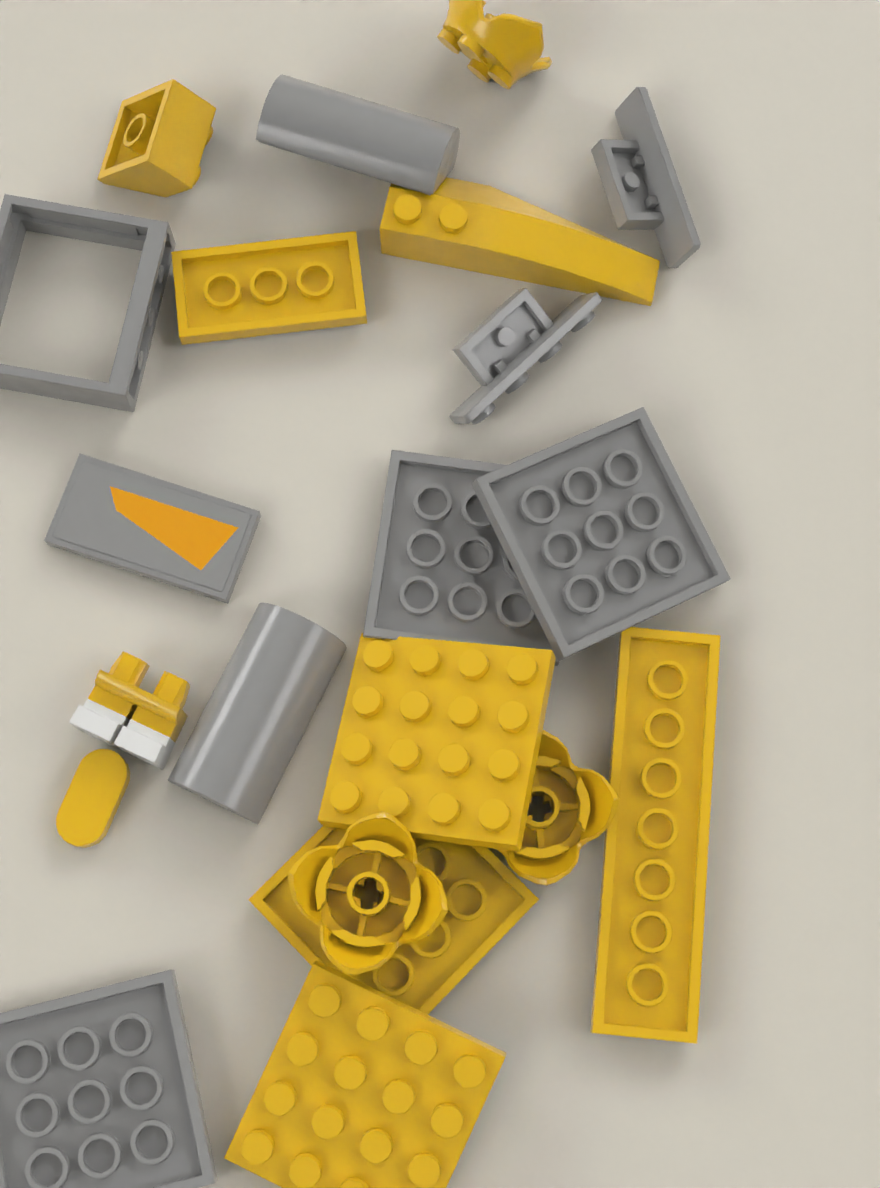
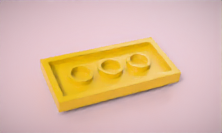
(268, 287)

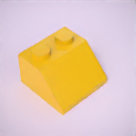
(158, 141)

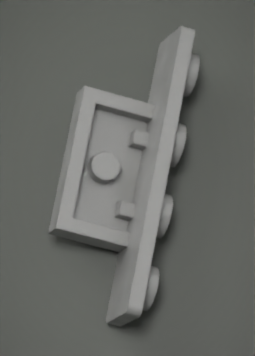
(644, 182)
(510, 344)

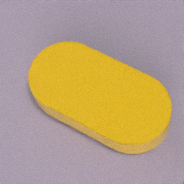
(93, 798)

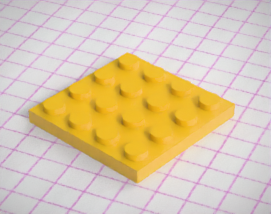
(440, 739)
(481, 904)
(363, 1093)

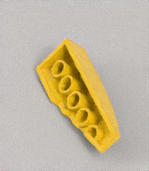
(509, 238)

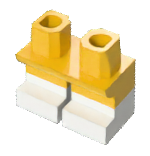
(131, 717)

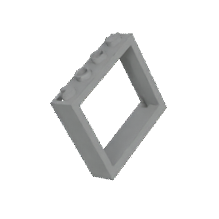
(102, 227)

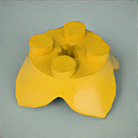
(498, 45)
(581, 811)
(326, 883)

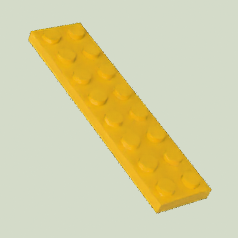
(658, 837)

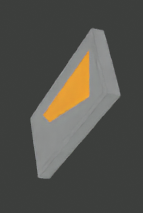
(153, 528)

